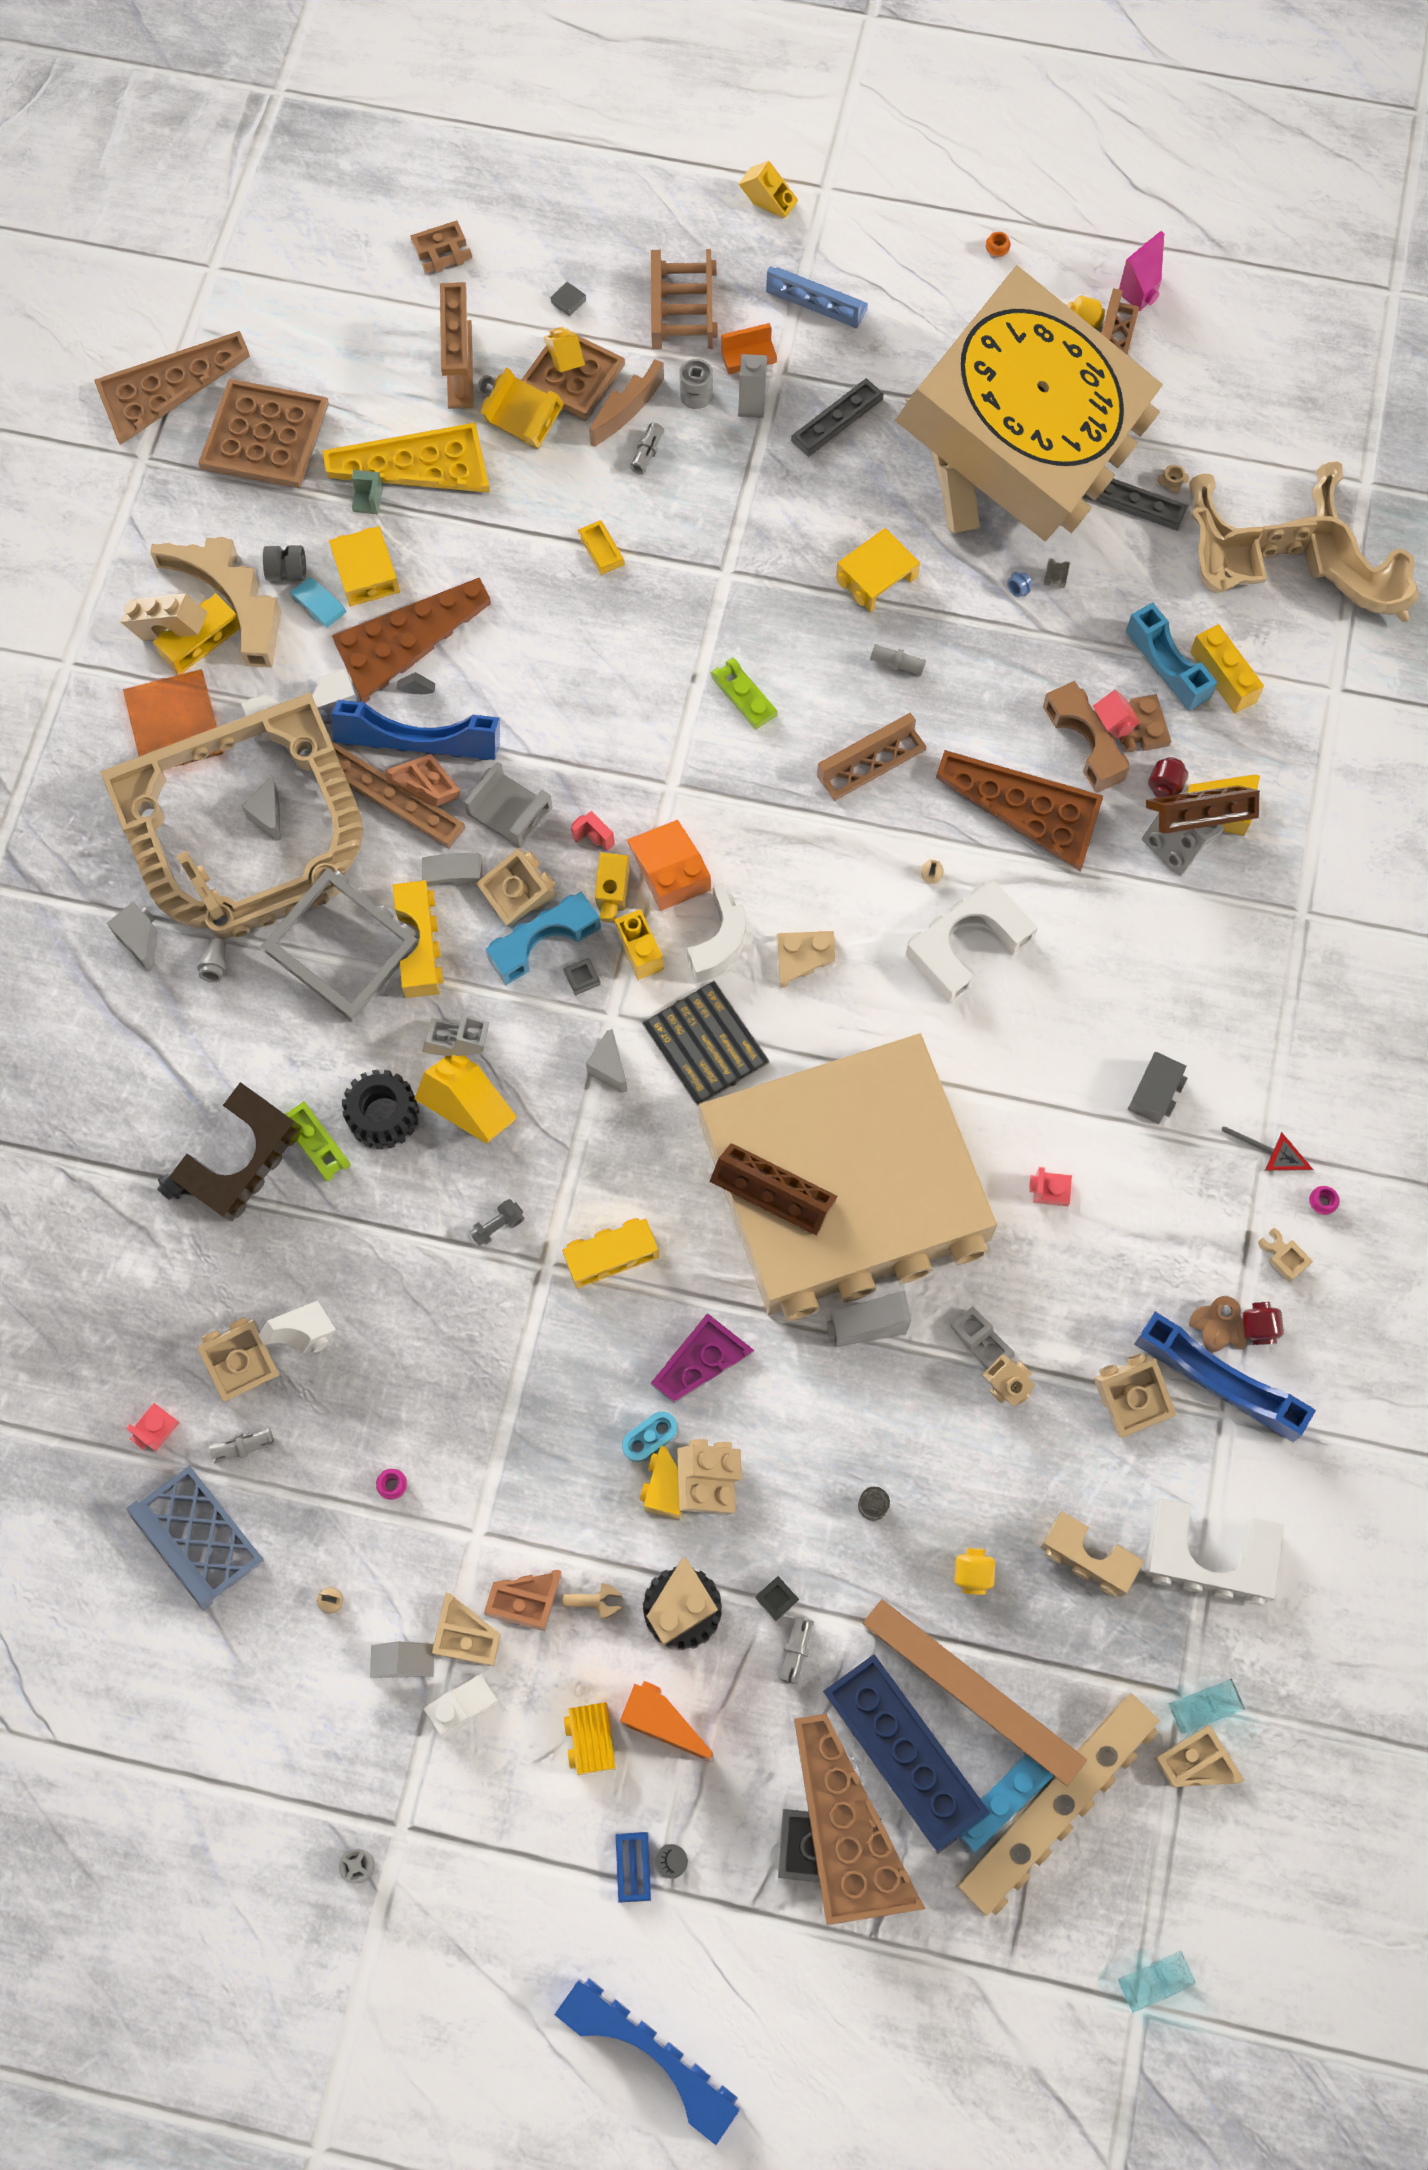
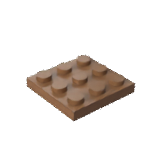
(579, 387)

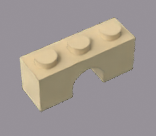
(151, 615)
(1065, 1544)

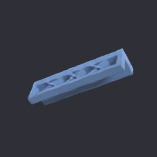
(815, 296)

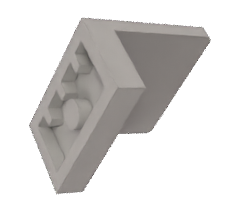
(1179, 847)

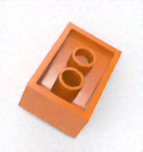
(670, 864)
(656, 1717)

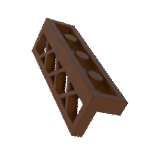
(1205, 808)
(771, 1191)

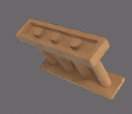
(662, 309)
(456, 345)

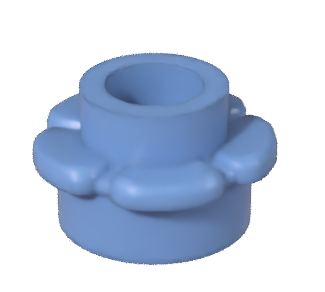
(1019, 584)

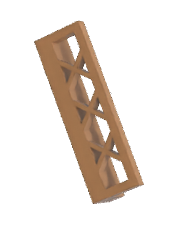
(1111, 318)
(865, 749)

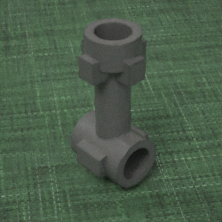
(509, 1214)

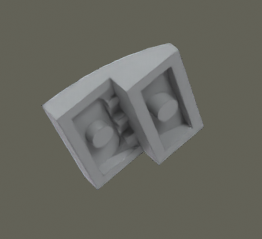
(456, 1039)

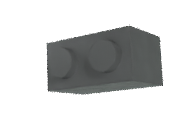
(1157, 1088)

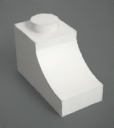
(302, 1328)
(460, 1706)

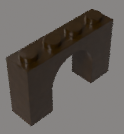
(273, 1135)

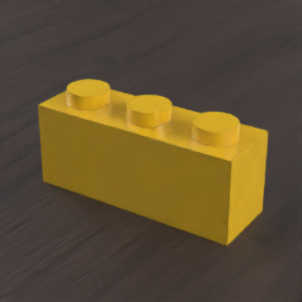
(185, 651)
(1235, 677)
(610, 1252)

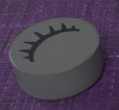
(671, 1861)

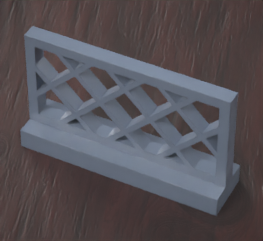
(177, 1558)

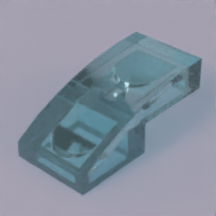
(1206, 1706)
(1156, 1981)

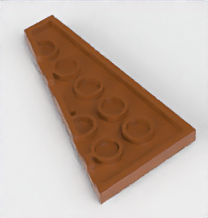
(399, 639)
(1040, 809)

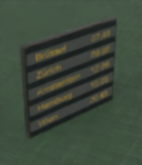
(705, 1043)

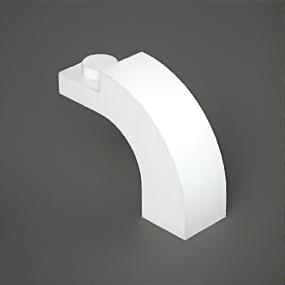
(720, 952)

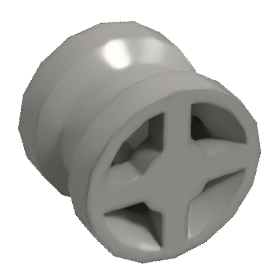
(351, 1863)

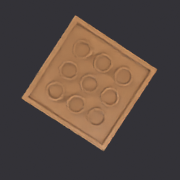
(264, 433)

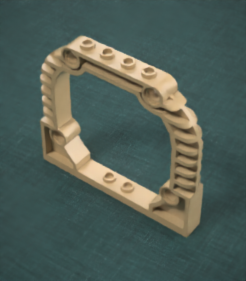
(138, 783)

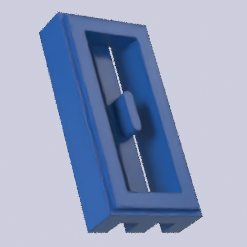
(634, 1897)

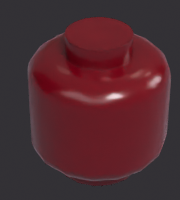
(1168, 777)
(1263, 1323)

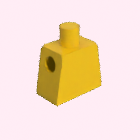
(614, 877)

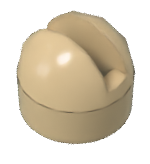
(939, 870)
(329, 1607)

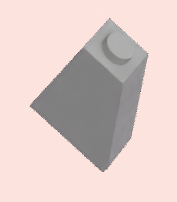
(870, 1320)

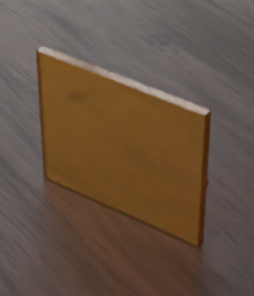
(170, 711)

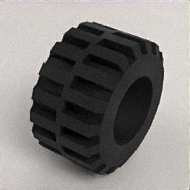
(371, 1089)
(697, 1634)

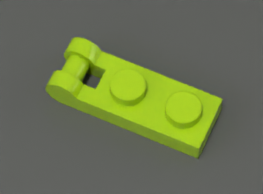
(744, 694)
(317, 1142)

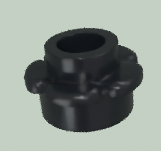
(169, 1188)

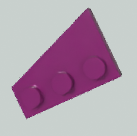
(700, 1358)

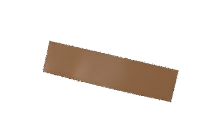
(624, 406)

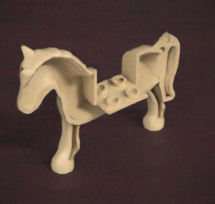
(1331, 550)

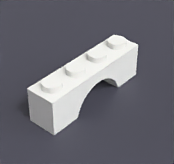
(330, 688)

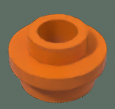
(998, 244)

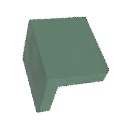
(367, 491)

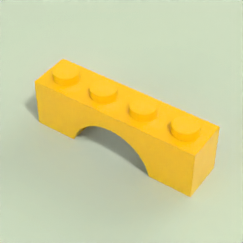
(419, 970)

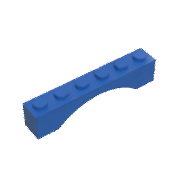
(361, 725)
(1262, 1402)
(590, 2014)

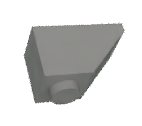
(752, 385)
(136, 933)

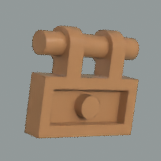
(439, 241)
(1152, 730)

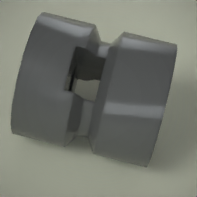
(284, 563)

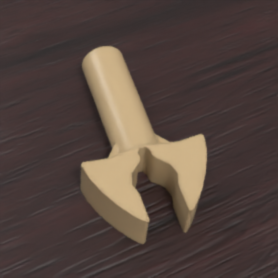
(592, 1600)

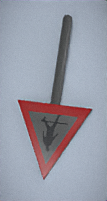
(1283, 1156)

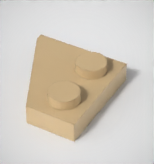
(199, 878)
(802, 953)
(680, 1604)
(465, 1635)
(1199, 1762)

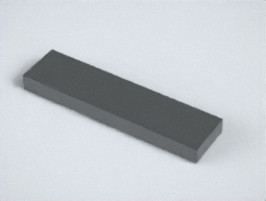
(837, 417)
(1142, 504)

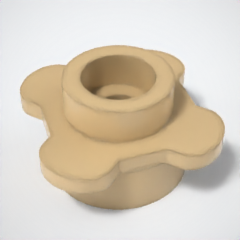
(1175, 472)

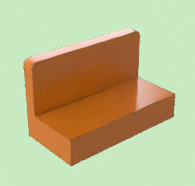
(749, 341)

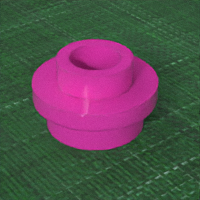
(1328, 1193)
(385, 1477)

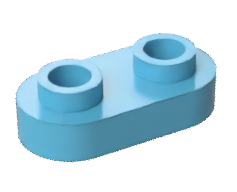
(649, 1437)

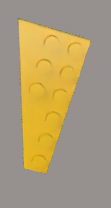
(425, 459)

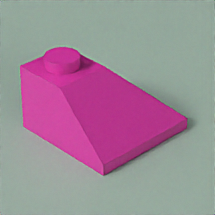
(1143, 273)

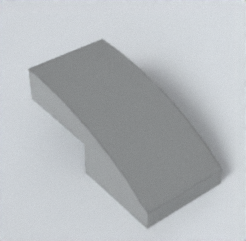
(452, 867)
(980, 1338)

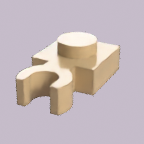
(1287, 1258)

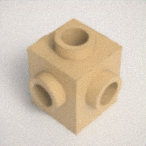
(1009, 1381)

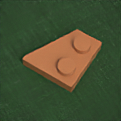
(424, 779)
(524, 1600)

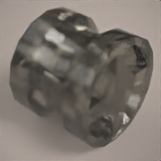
(1056, 573)
(878, 1500)

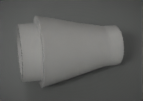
(212, 965)

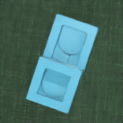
(318, 601)

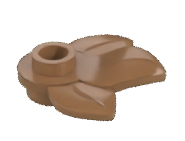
(1217, 1328)

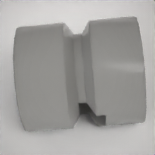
(696, 383)

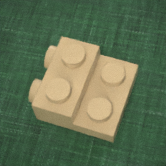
(517, 886)
(237, 1359)
(1134, 1394)
(708, 1477)

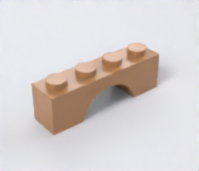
(1070, 709)

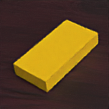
(601, 547)

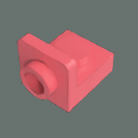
(594, 828)
(1050, 1188)
(152, 1428)

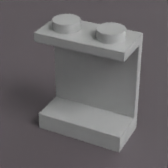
(507, 806)

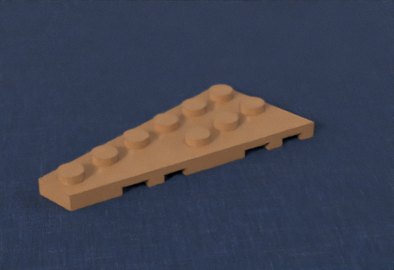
(154, 388)
(852, 1850)

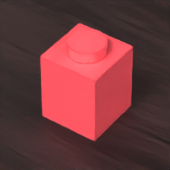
(1116, 714)

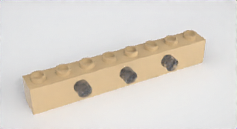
(1056, 1806)

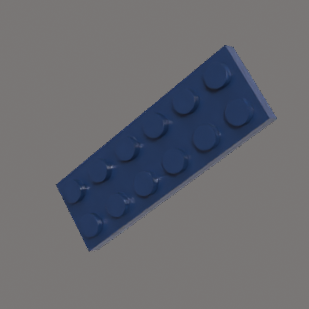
(906, 1753)

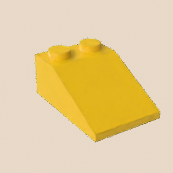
(465, 1097)

